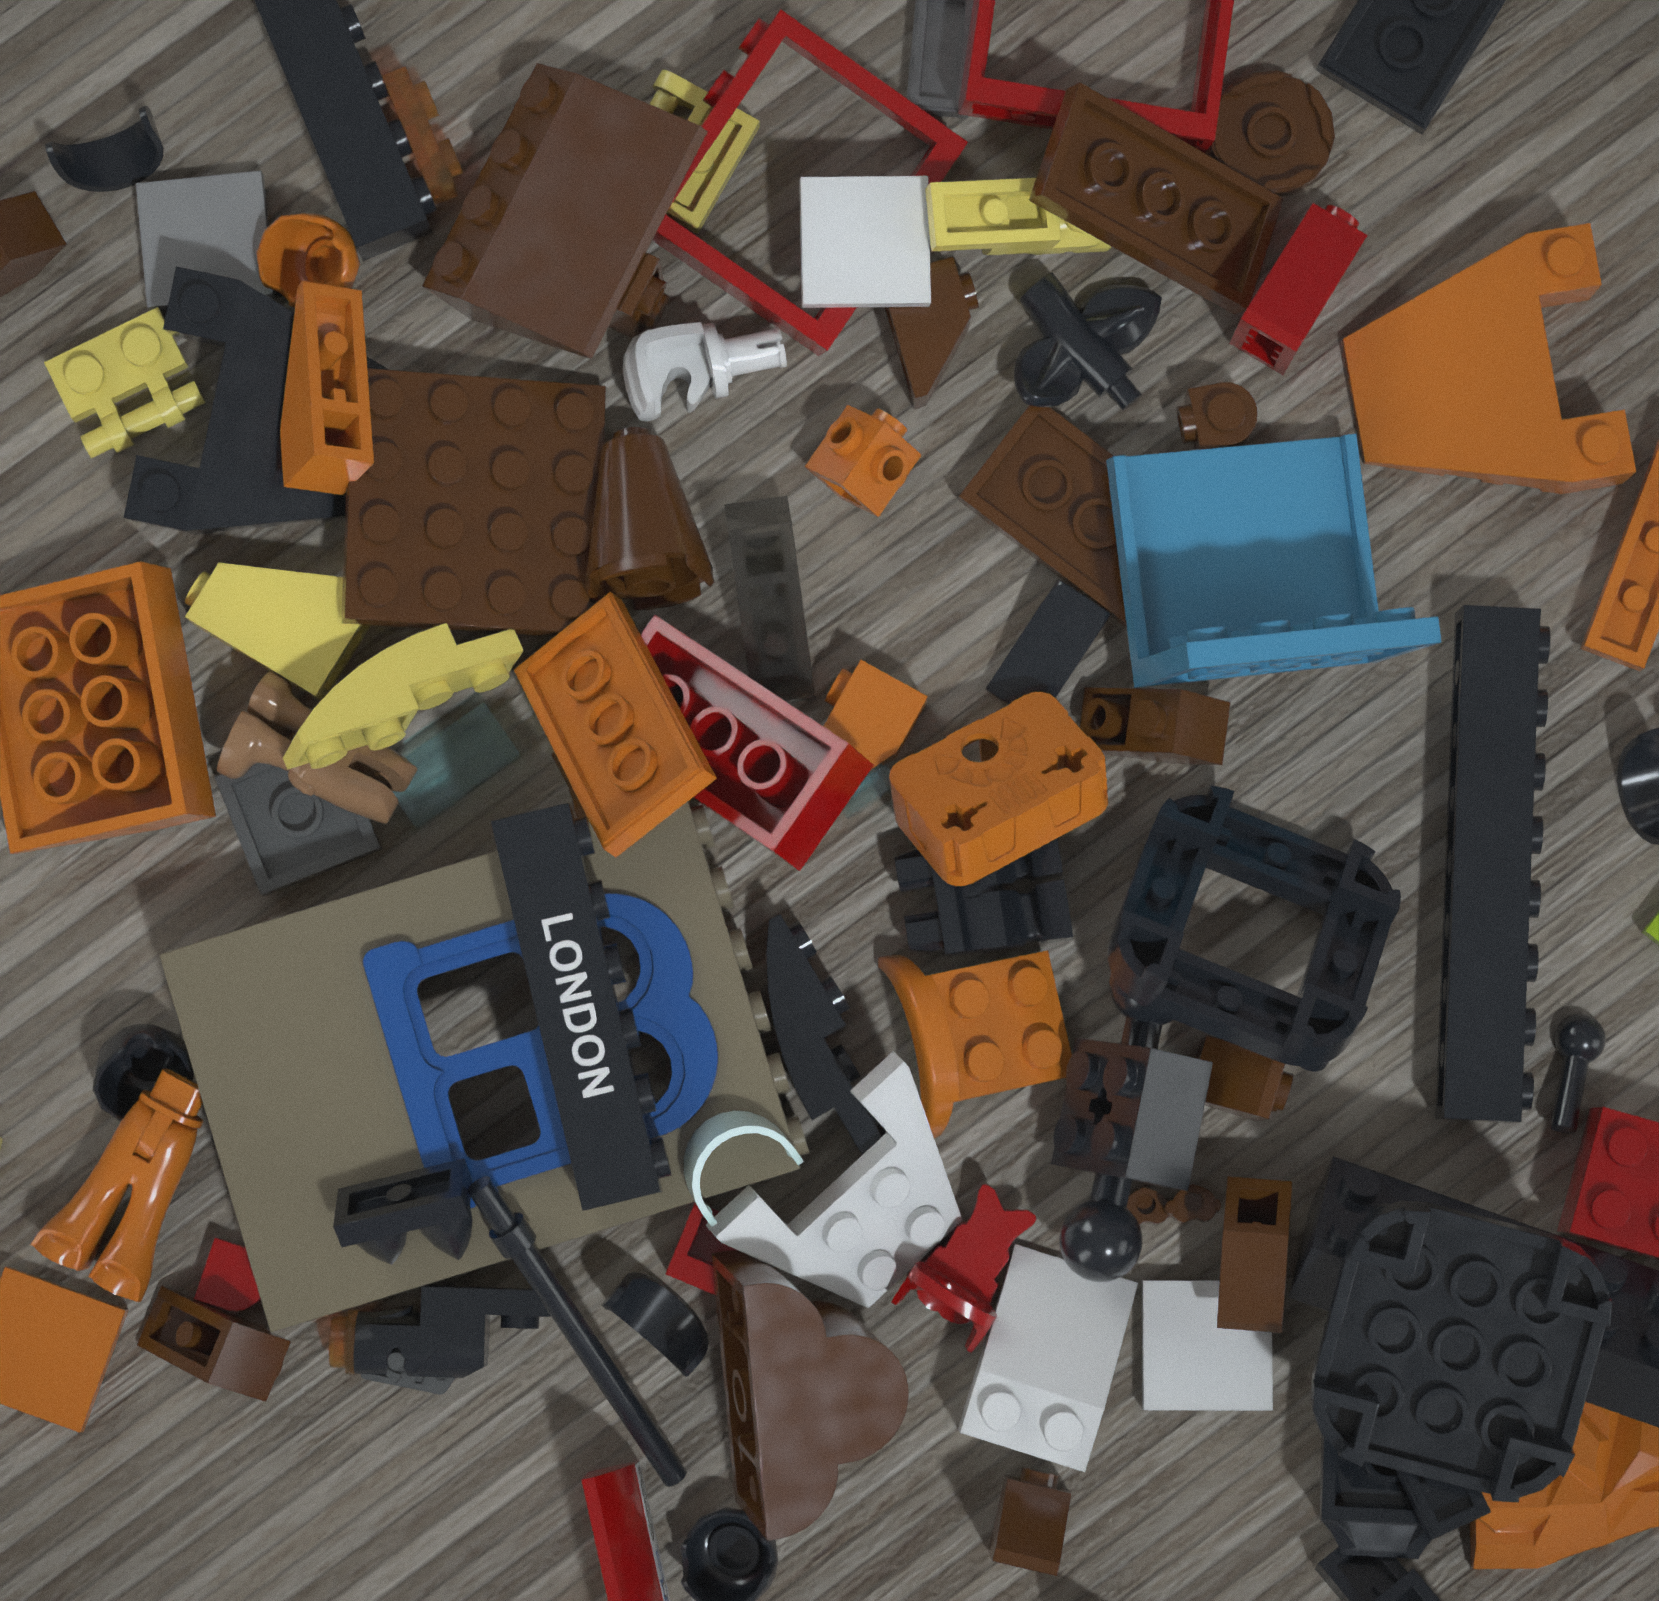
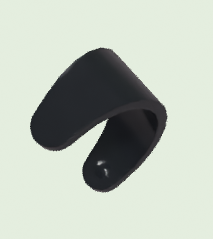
(110, 161)
(1640, 784)
(661, 1319)

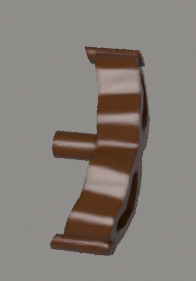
(1186, 1206)

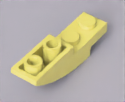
(387, 690)

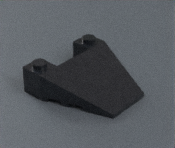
(242, 453)

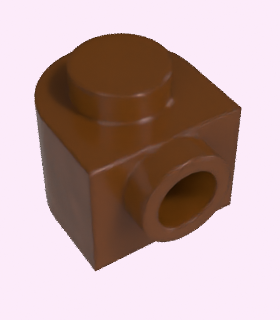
(1217, 416)

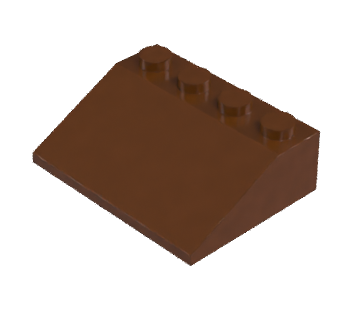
(563, 210)

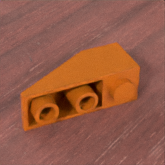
(873, 712)

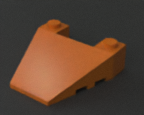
(1469, 378)

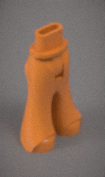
(151, 1155)

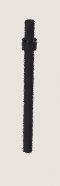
(516, 1240)

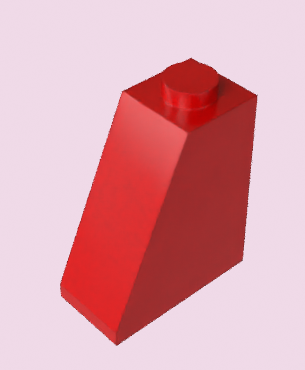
(1298, 286)

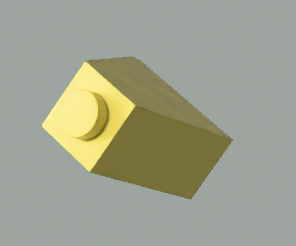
(279, 621)

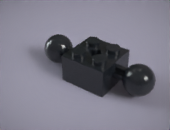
(1126, 1120)

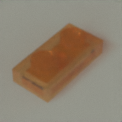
(414, 110)

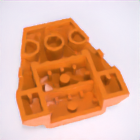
(1601, 1499)

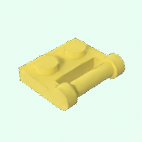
(717, 166)

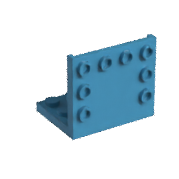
(1251, 563)

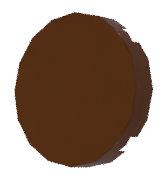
(1274, 131)

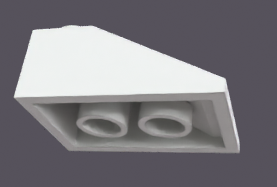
(1048, 1360)

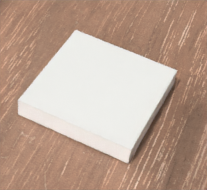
(864, 242)
(1193, 1361)

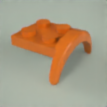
(981, 1028)

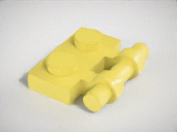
(116, 367)

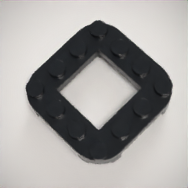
(1341, 886)

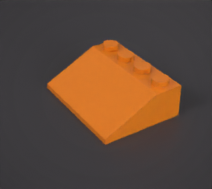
(97, 711)

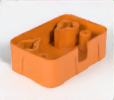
(1031, 787)

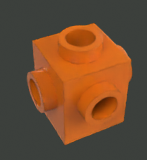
(864, 458)

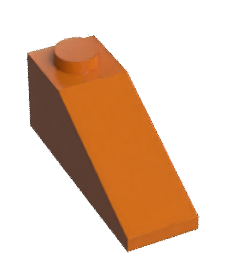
(326, 392)

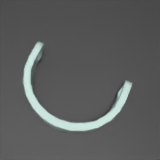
(716, 1131)

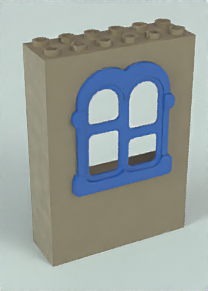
(331, 1079)

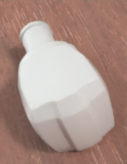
(697, 356)

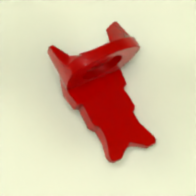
(961, 1276)

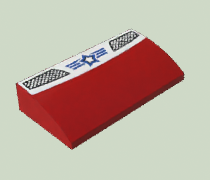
(625, 1534)

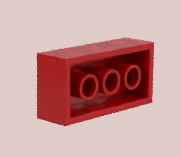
(773, 765)
(1615, 1184)

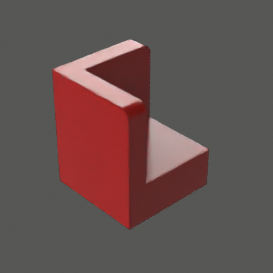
(694, 1251)

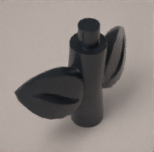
(1083, 342)

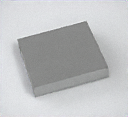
(201, 226)

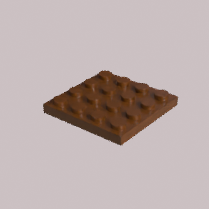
(474, 504)

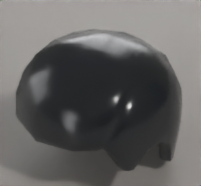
(133, 1063)
(727, 1558)

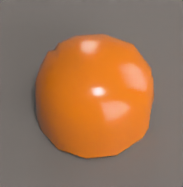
(308, 250)

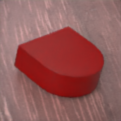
(228, 1278)

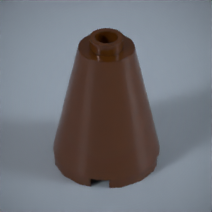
(643, 527)

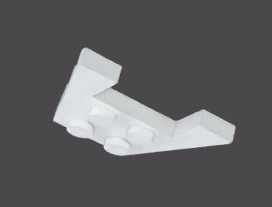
(873, 1216)

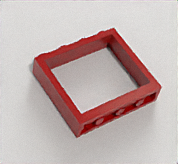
(724, 98)
(1040, 105)

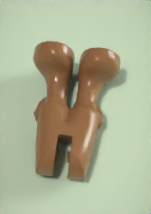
(356, 783)

